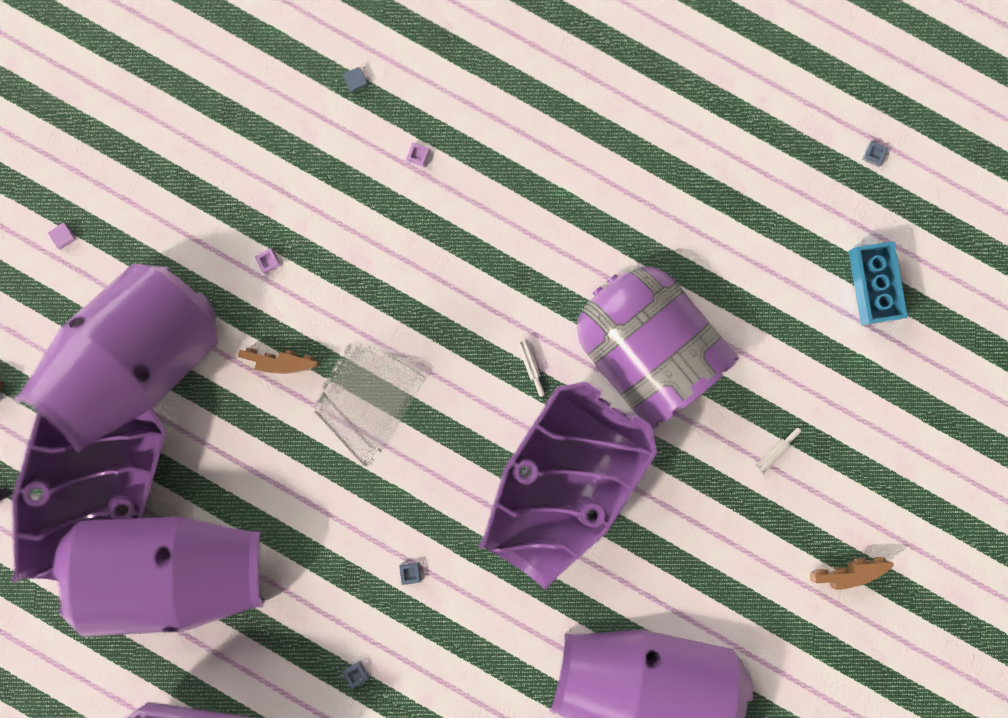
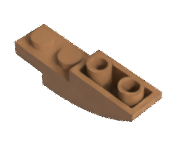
(285, 363)
(856, 574)

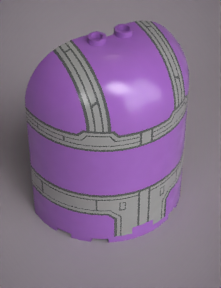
(652, 343)

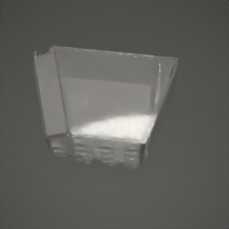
(370, 396)

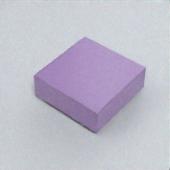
(418, 154)
(61, 236)
(267, 261)

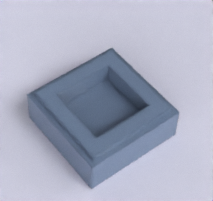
(355, 79)
(875, 153)
(410, 573)
(355, 674)

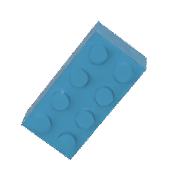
(877, 283)

